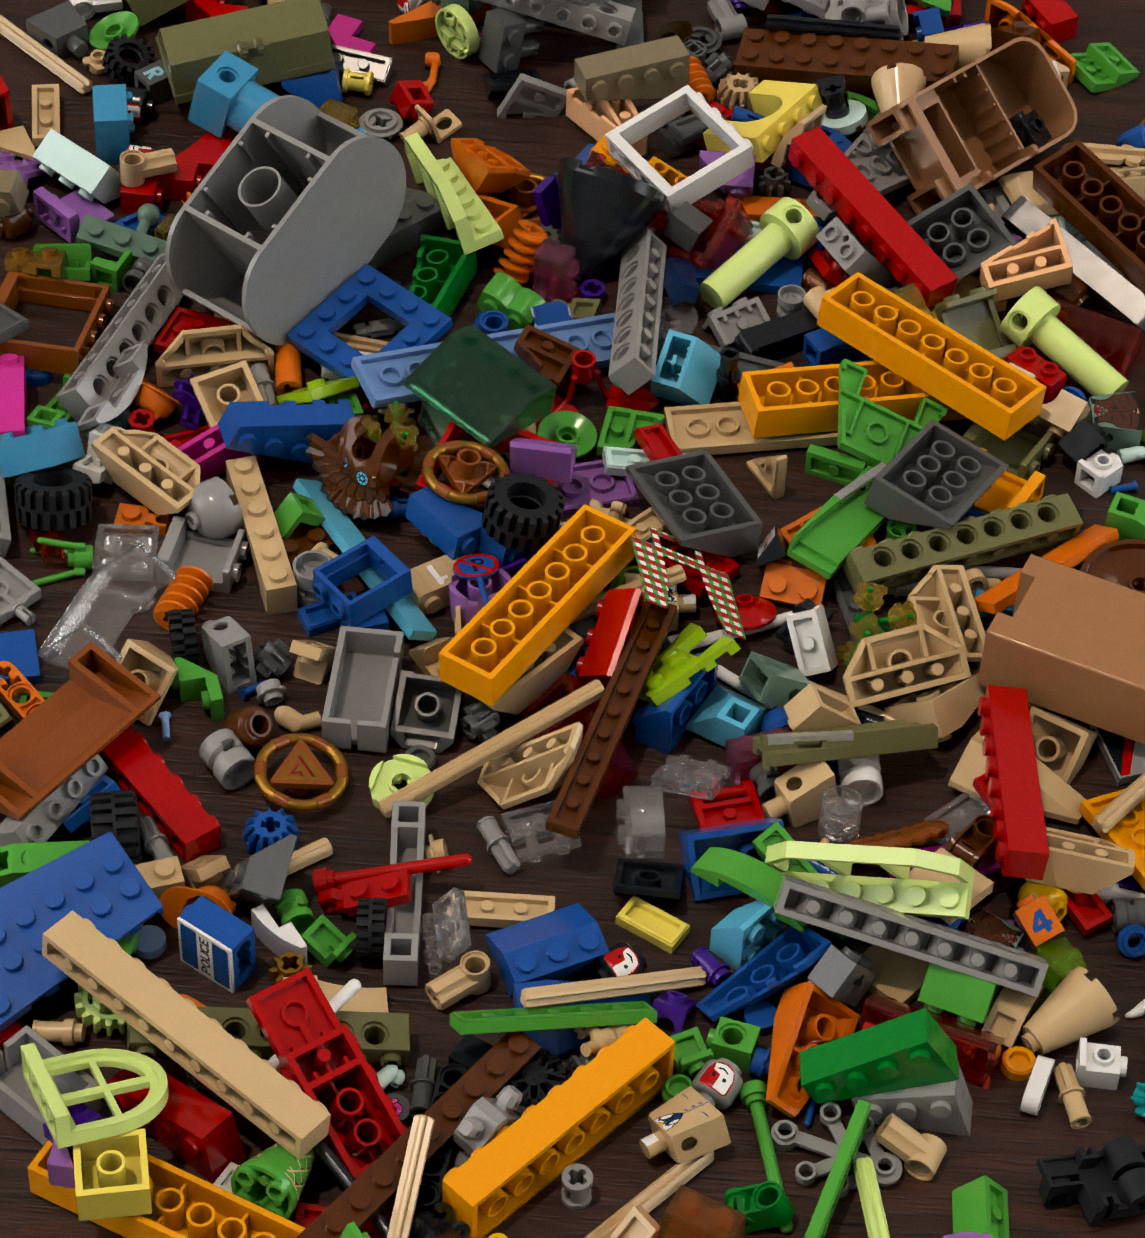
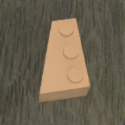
(601, 116)
(1033, 262)

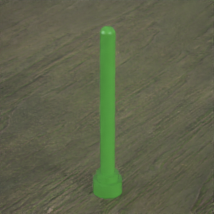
(753, 1097)

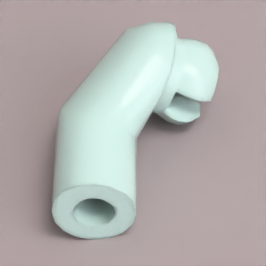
(1131, 454)
(390, 1075)

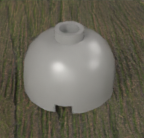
(213, 511)

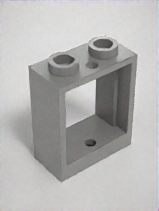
(852, 253)

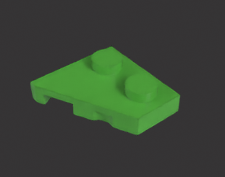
(621, 424)

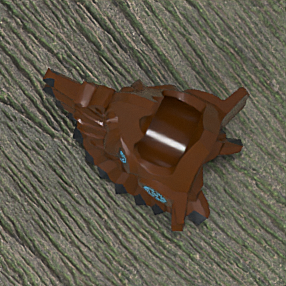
(359, 470)

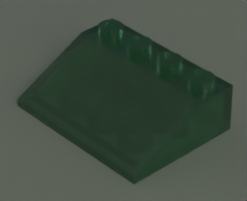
(482, 386)

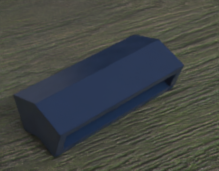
(680, 281)

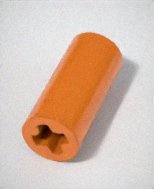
(287, 369)

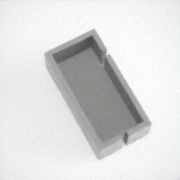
(363, 688)

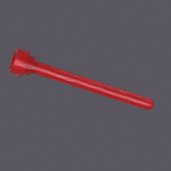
(325, 878)

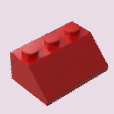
(607, 640)

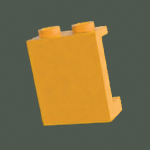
(1010, 491)

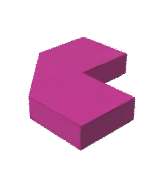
(344, 33)

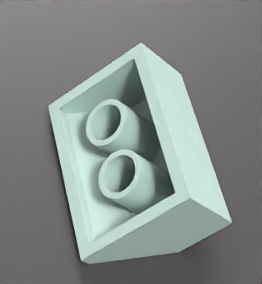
(78, 168)

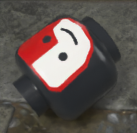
(141, 106)
(620, 961)

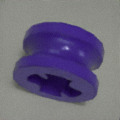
(592, 289)

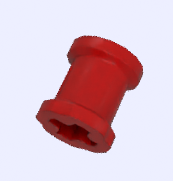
(142, 420)

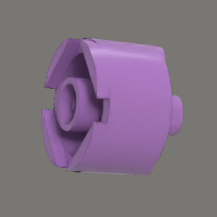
(468, 596)

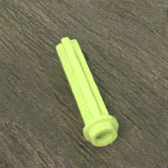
(870, 1198)

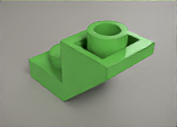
(198, 683)

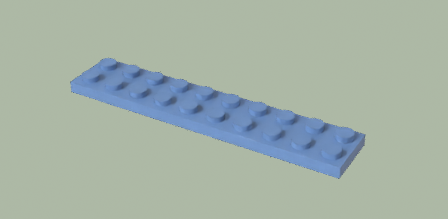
(385, 372)

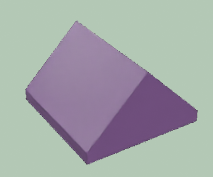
(543, 458)

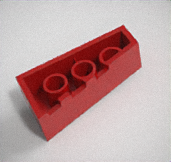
(190, 1126)

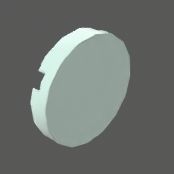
(847, 124)

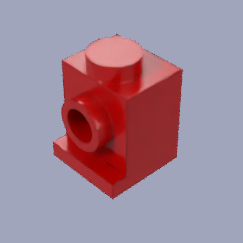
(406, 101)

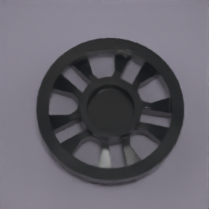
(537, 1077)

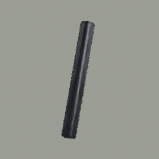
(832, 27)

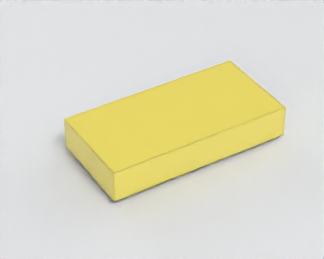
(652, 924)

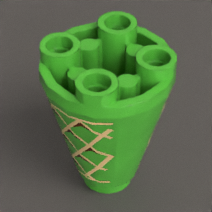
(273, 1179)

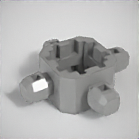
(485, 1121)

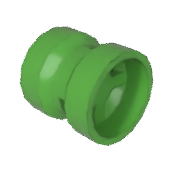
(294, 909)

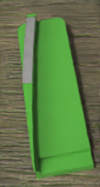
(837, 527)

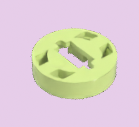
(459, 39)

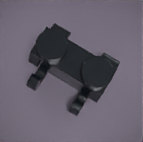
(428, 1227)

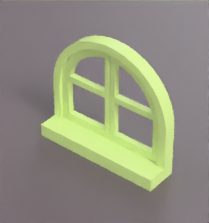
(53, 1105)

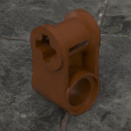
(974, 842)

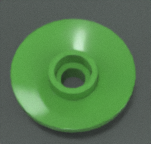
(111, 26)
(571, 429)

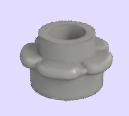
(270, 692)

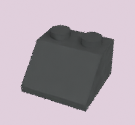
(261, 875)

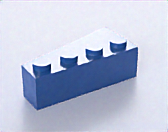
(281, 428)

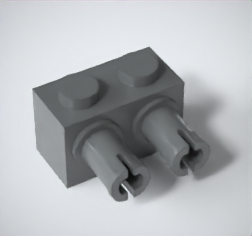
(503, 39)

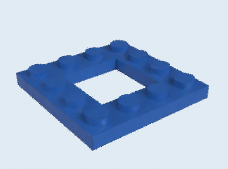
(316, 331)

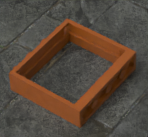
(58, 293)

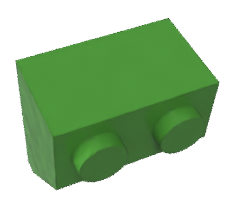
(958, 994)

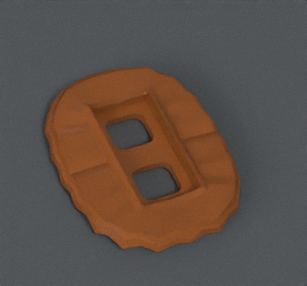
(907, 835)

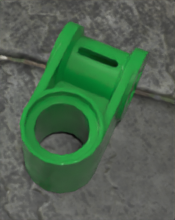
(763, 1204)

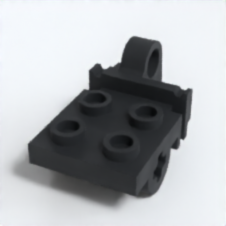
(1100, 1180)

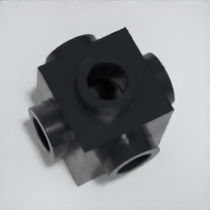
(1030, 128)

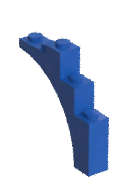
(456, 528)

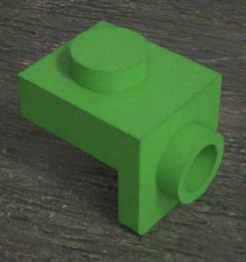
(327, 941)
(690, 1052)

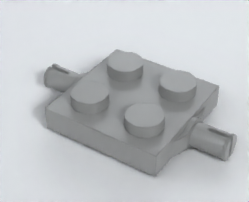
(16, 594)

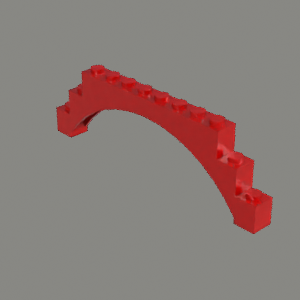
(194, 161)

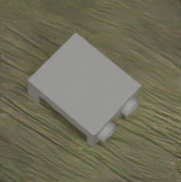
(215, 556)

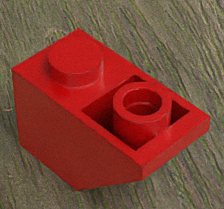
(1053, 17)

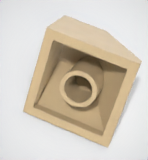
(224, 386)
(151, 667)
(1060, 743)

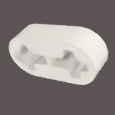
(1037, 1085)

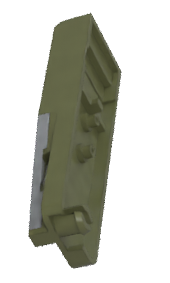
(843, 742)

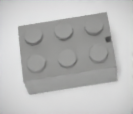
(15, 1093)

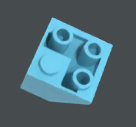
(727, 716)
(745, 933)

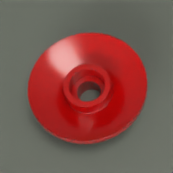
(753, 611)

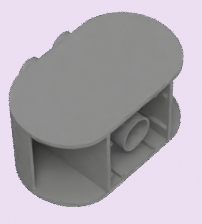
(285, 217)

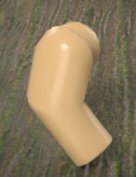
(295, 721)

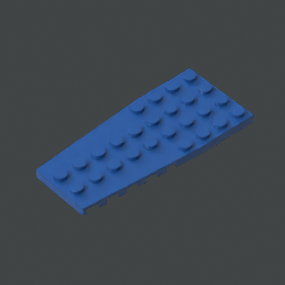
(93, 882)

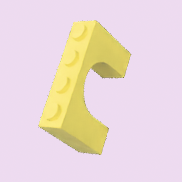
(783, 107)

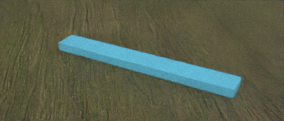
(346, 536)

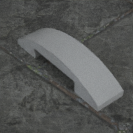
(131, 371)

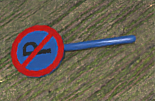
(477, 568)

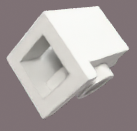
(1104, 468)
(1099, 1065)

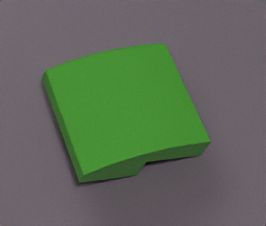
(1103, 68)

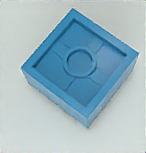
(112, 121)
(40, 448)

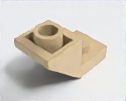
(1010, 1014)

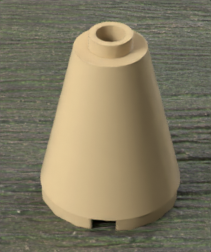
(972, 41)
(896, 84)
(1070, 1012)

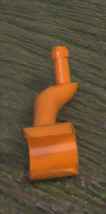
(432, 60)

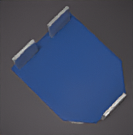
(551, 313)

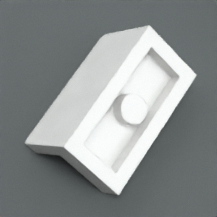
(812, 641)

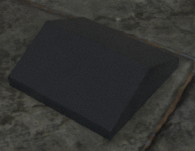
(499, 84)
(648, 878)

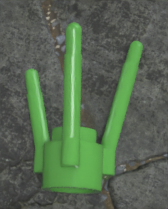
(79, 556)

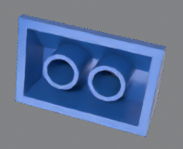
(666, 724)
(731, 836)
(547, 946)

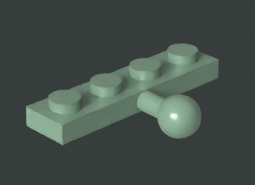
(117, 239)

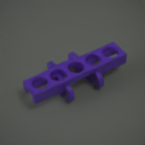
(185, 395)

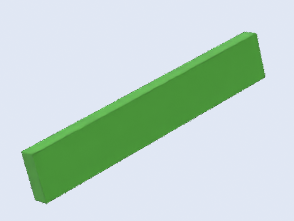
(551, 1017)
(839, 1171)

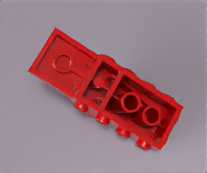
(328, 1068)

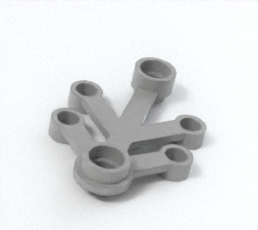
(830, 1149)

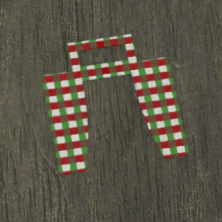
(655, 581)

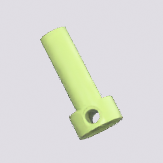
(785, 231)
(1035, 322)

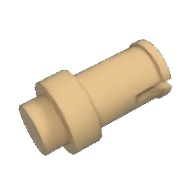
(66, 1031)

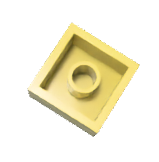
(112, 1177)

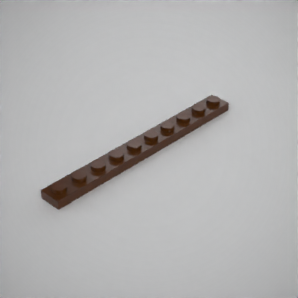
(610, 720)
(382, 1177)

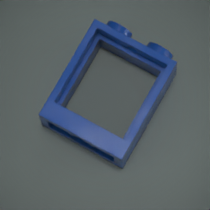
(351, 563)

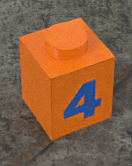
(1037, 920)

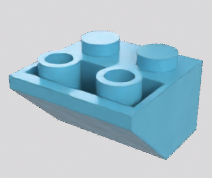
(685, 370)

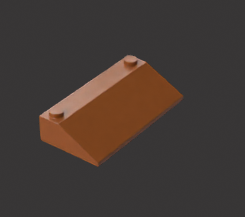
(69, 729)

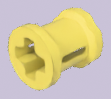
(357, 82)

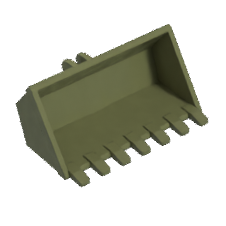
(277, 38)

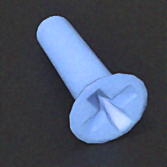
(165, 716)

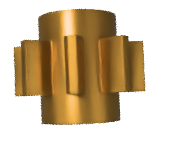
(287, 965)

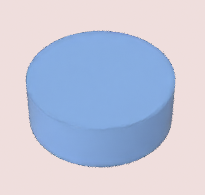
(151, 942)

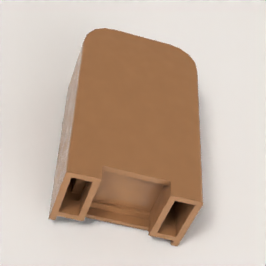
(961, 126)
(1072, 647)

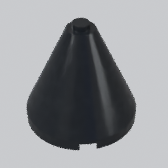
(601, 212)

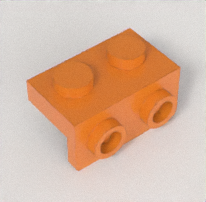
(792, 584)

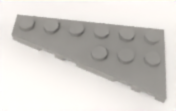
(875, 163)

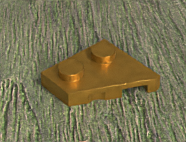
(30, 262)

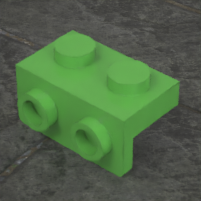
(77, 260)

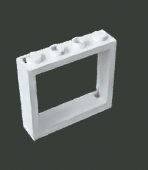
(703, 181)

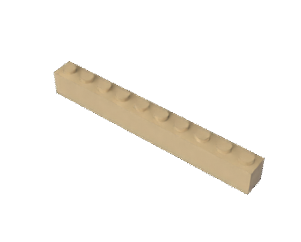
(186, 1034)

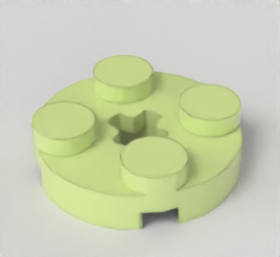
(392, 772)

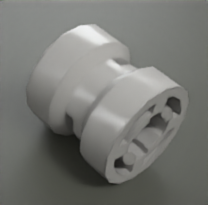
(790, 300)

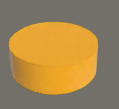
(1018, 1063)

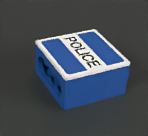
(216, 944)

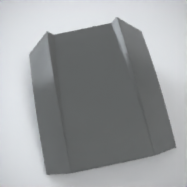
(426, 712)

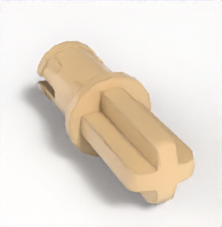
(1072, 1096)

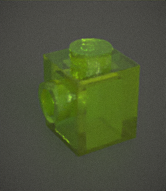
(1061, 959)

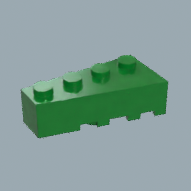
(442, 272)
(880, 1059)

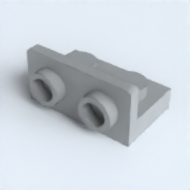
(730, 322)

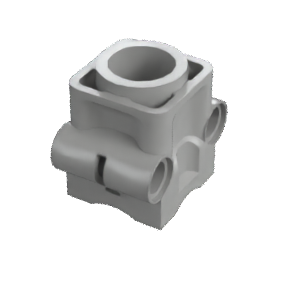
(871, 11)

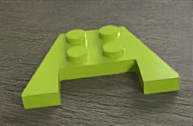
(677, 665)

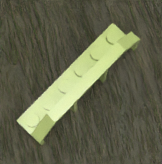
(455, 196)
(900, 893)

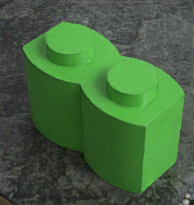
(509, 297)

